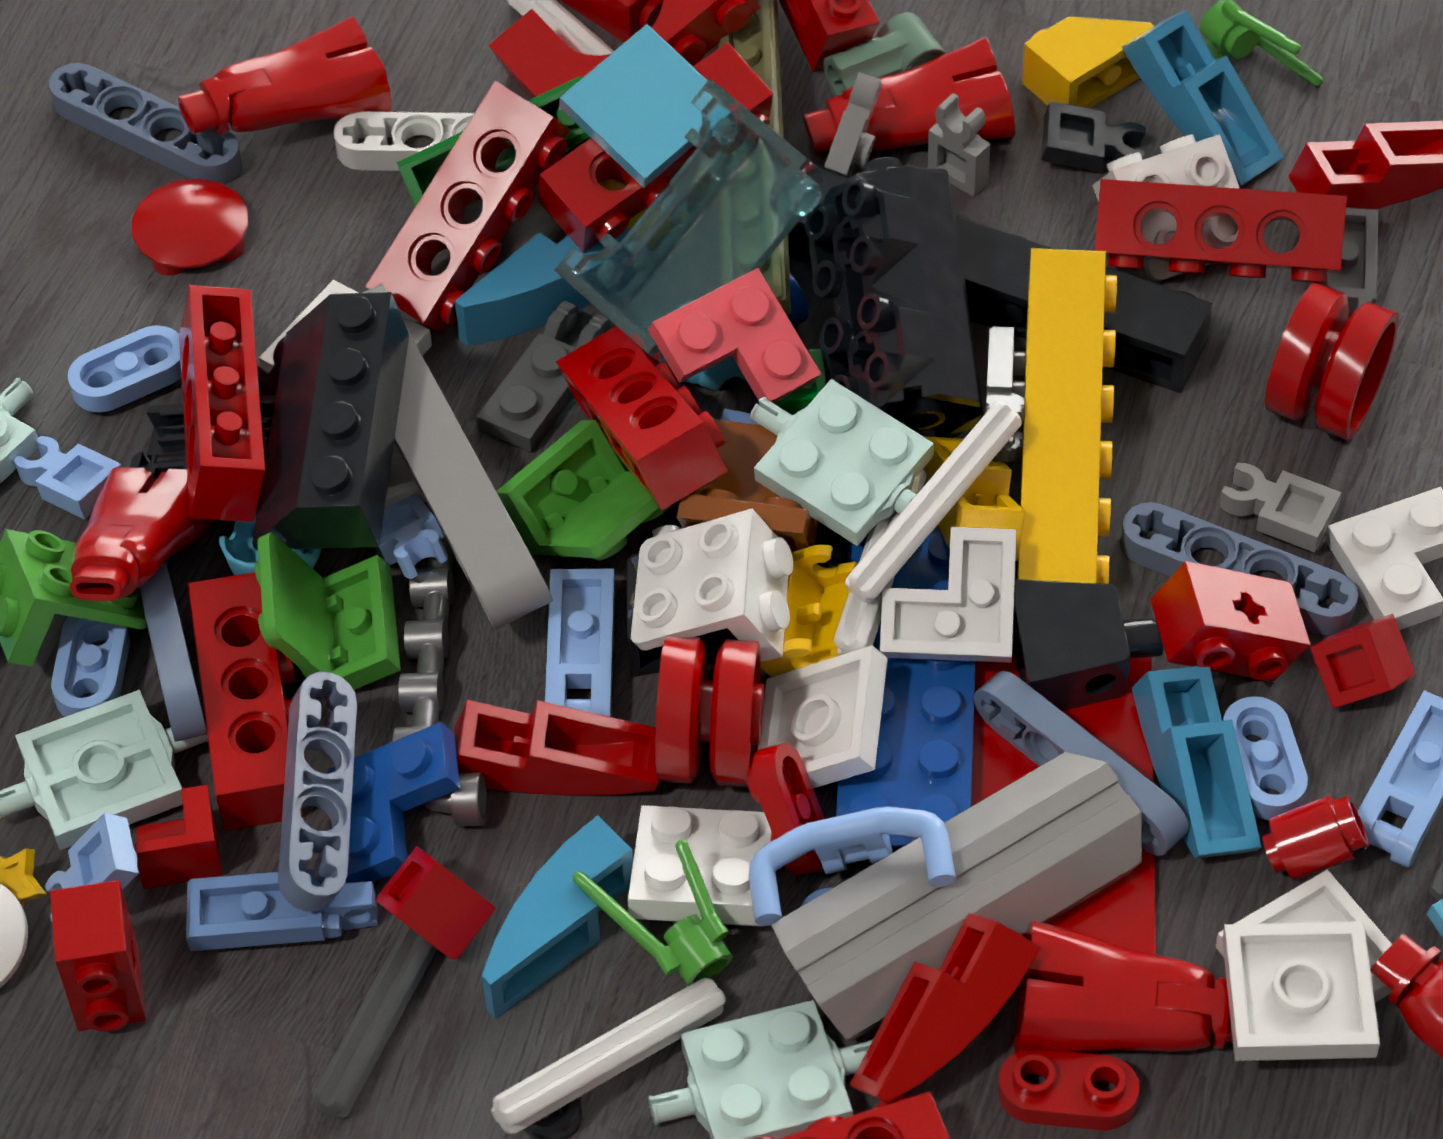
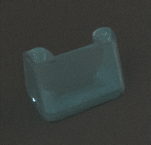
(707, 225)

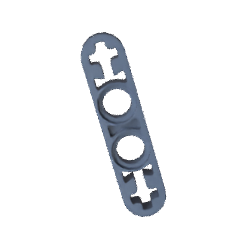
(139, 129)
(1241, 555)
(172, 657)
(1046, 732)
(311, 788)

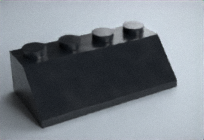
(334, 424)

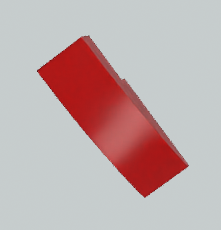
(1378, 169)
(555, 750)
(944, 1007)

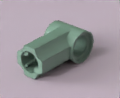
(898, 47)

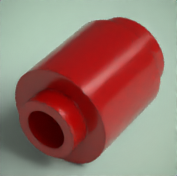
(1315, 837)

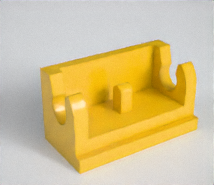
(815, 608)

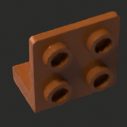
(739, 491)

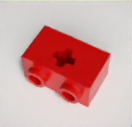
(1229, 621)
(97, 956)

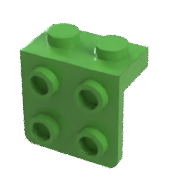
(577, 498)
(37, 586)
(328, 622)

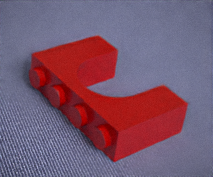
(542, 61)

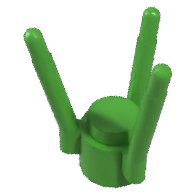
(1237, 33)
(693, 945)

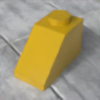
(1080, 60)

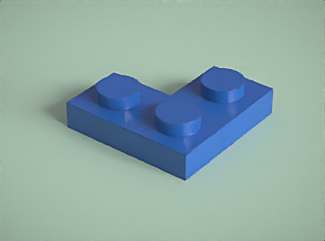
(386, 786)

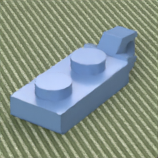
(255, 913)

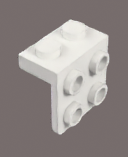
(1180, 163)
(714, 579)

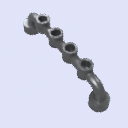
(424, 690)

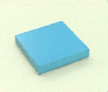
(639, 105)

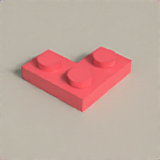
(741, 323)

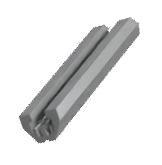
(1014, 860)

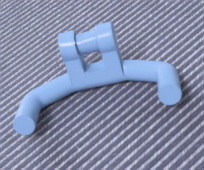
(847, 841)

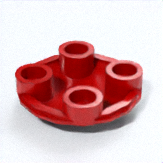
(190, 225)

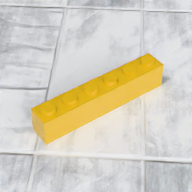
(1065, 417)

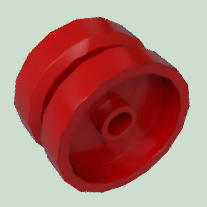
(1331, 361)
(703, 711)

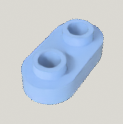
(125, 369)
(87, 667)
(1271, 761)

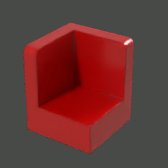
(1362, 661)
(182, 847)
(435, 903)

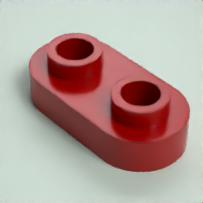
(787, 797)
(1068, 1092)

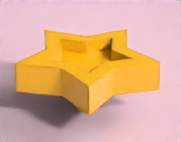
(18, 877)

